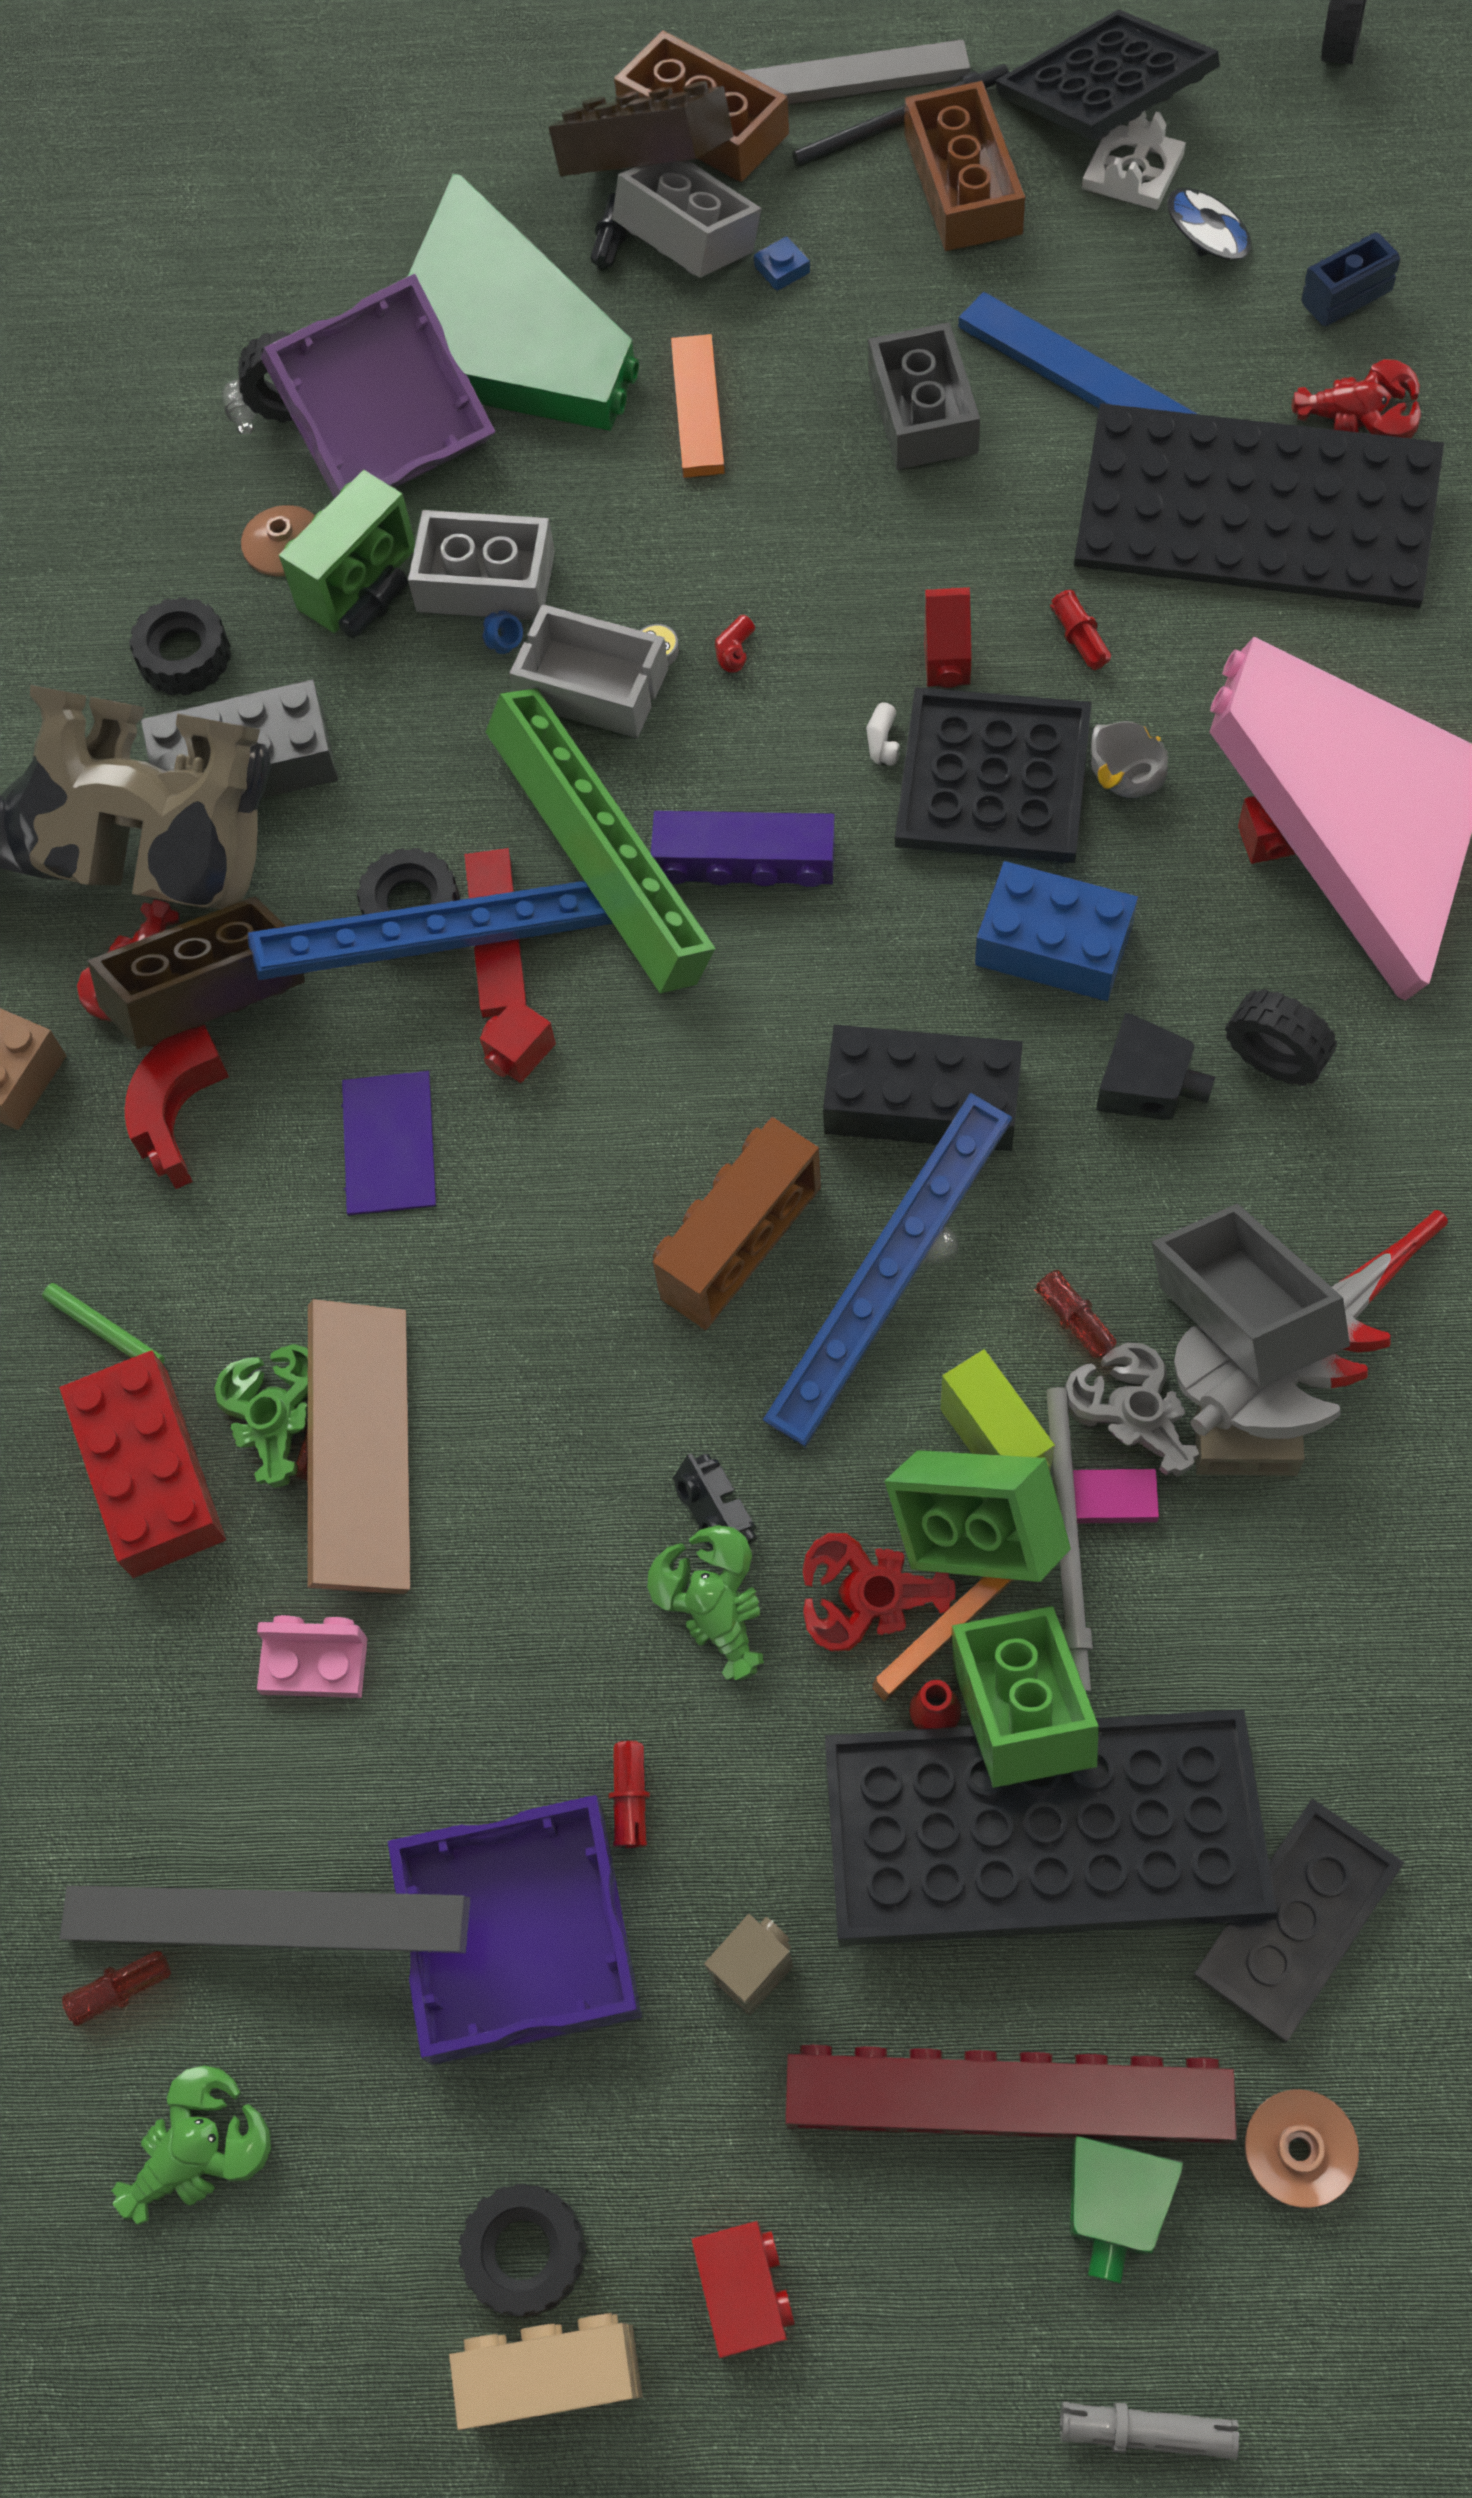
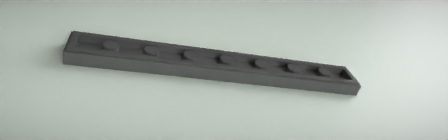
(266, 1918)

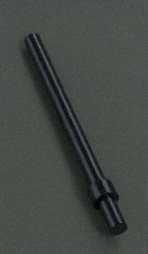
(881, 122)

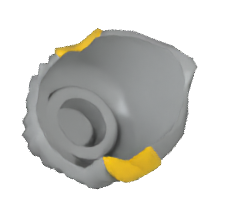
(1128, 759)

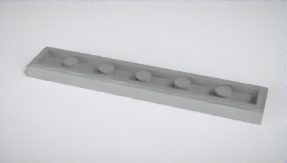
(867, 72)

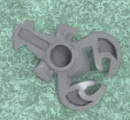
(1135, 1411)

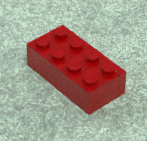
(142, 1464)

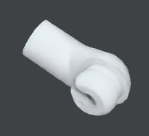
(877, 733)

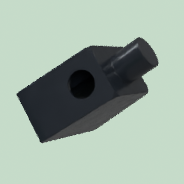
(1150, 1072)

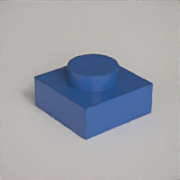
(781, 263)

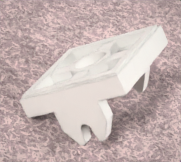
(1128, 185)

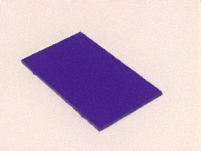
(388, 1143)

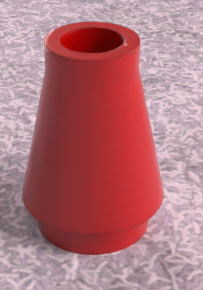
(930, 1716)

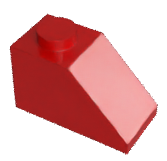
(947, 637)

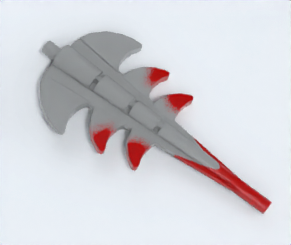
(1281, 1408)

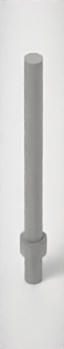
(1075, 1632)

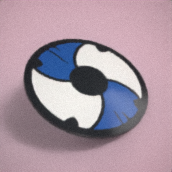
(1208, 224)

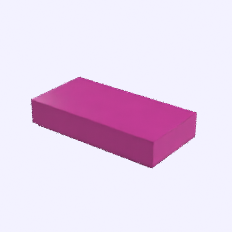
(1116, 1496)

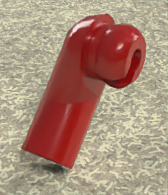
(729, 644)

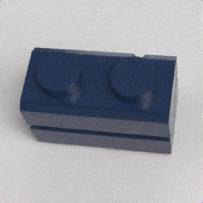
(1350, 279)

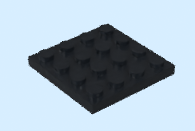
(1107, 74)
(993, 775)

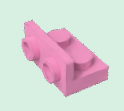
(311, 1658)

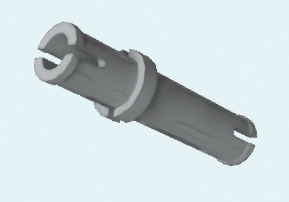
(1148, 2430)

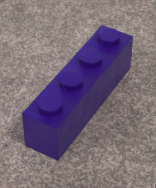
(744, 847)

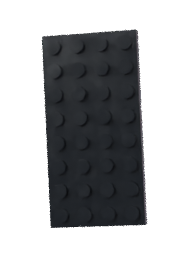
(1260, 505)
(1138, 1842)

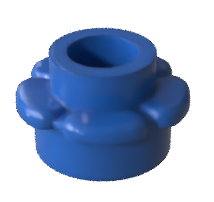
(510, 631)

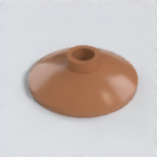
(268, 535)
(1330, 2143)

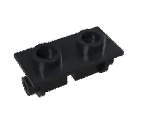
(701, 1486)

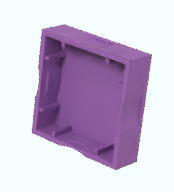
(378, 390)

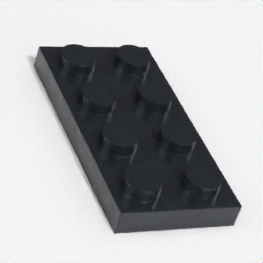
(1324, 1892)

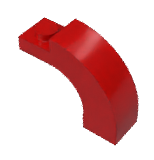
(160, 1088)

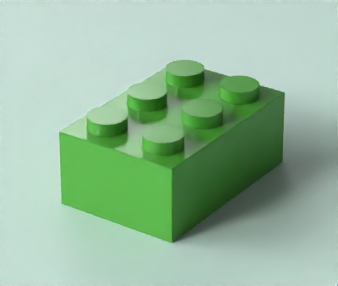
(347, 548)
(978, 1515)
(1024, 1696)

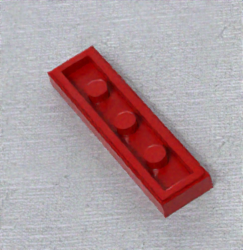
(498, 963)

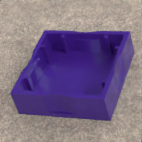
(541, 1932)

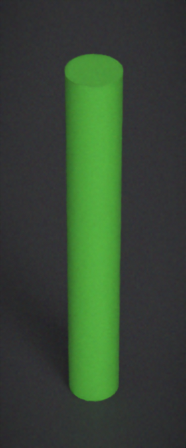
(96, 1322)

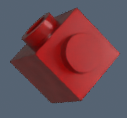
(1260, 834)
(516, 1041)

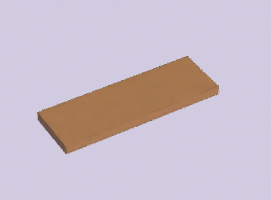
(357, 1448)

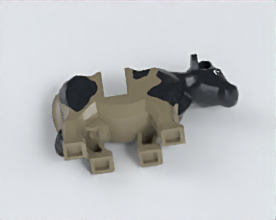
(83, 795)

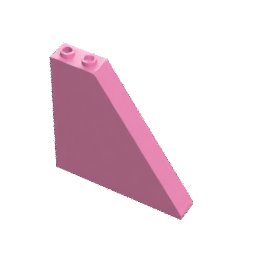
(1359, 795)

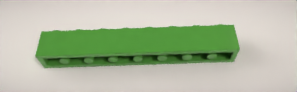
(599, 841)

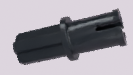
(608, 237)
(373, 601)

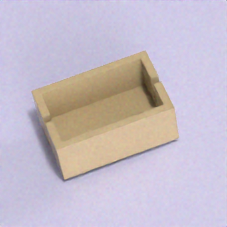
(544, 2371)

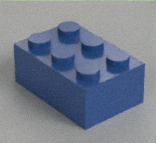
(1055, 930)

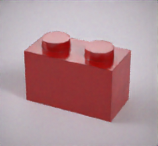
(741, 2288)

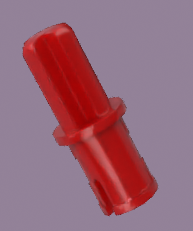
(1080, 629)
(629, 1795)

